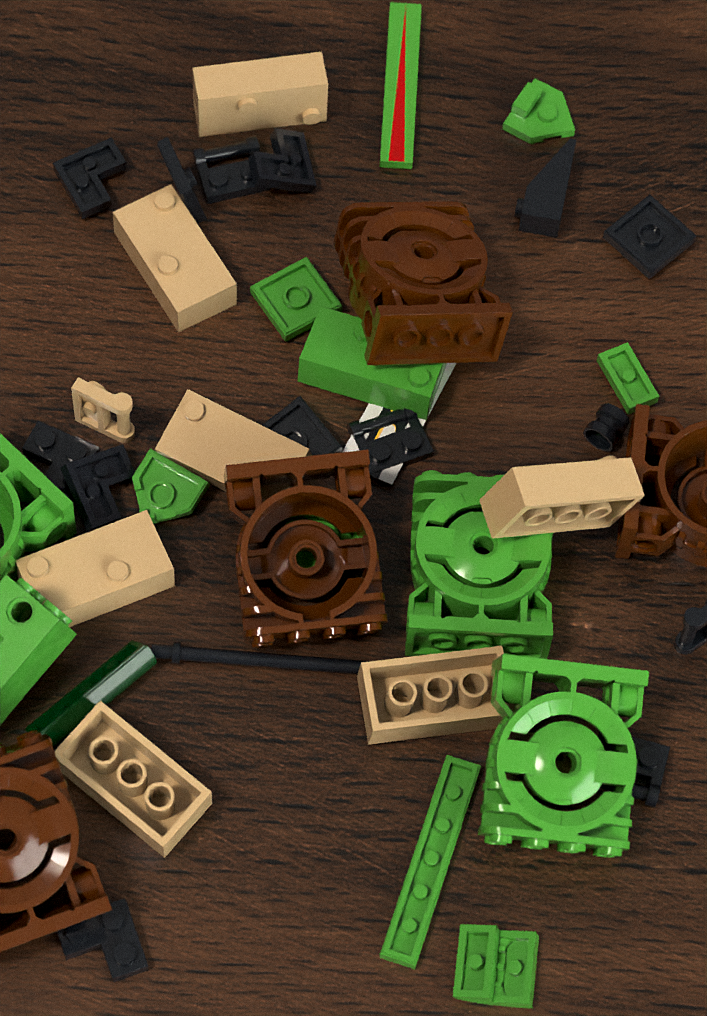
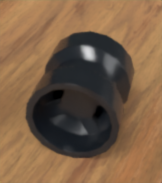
(607, 425)

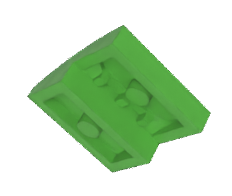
(496, 966)

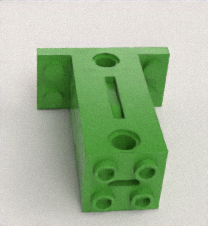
(29, 640)

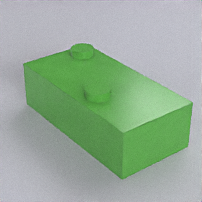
(336, 363)

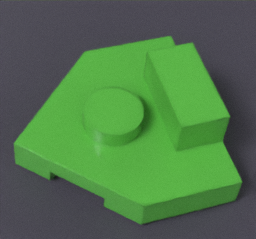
(539, 114)
(166, 488)

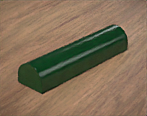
(101, 685)

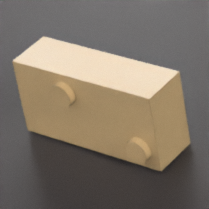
(260, 94)
(175, 258)
(209, 437)
(561, 497)
(101, 568)
(428, 695)
(132, 779)

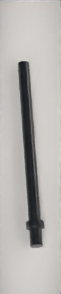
(177, 652)

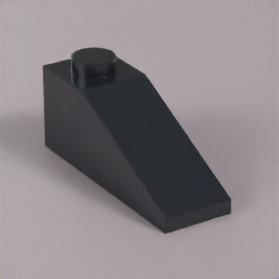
(545, 195)

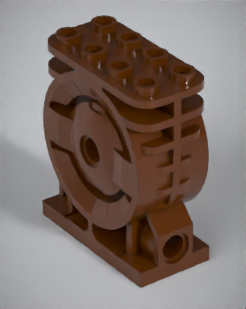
(420, 283)
(661, 523)
(359, 601)
(36, 771)

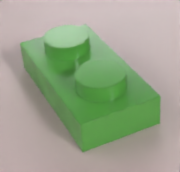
(627, 377)

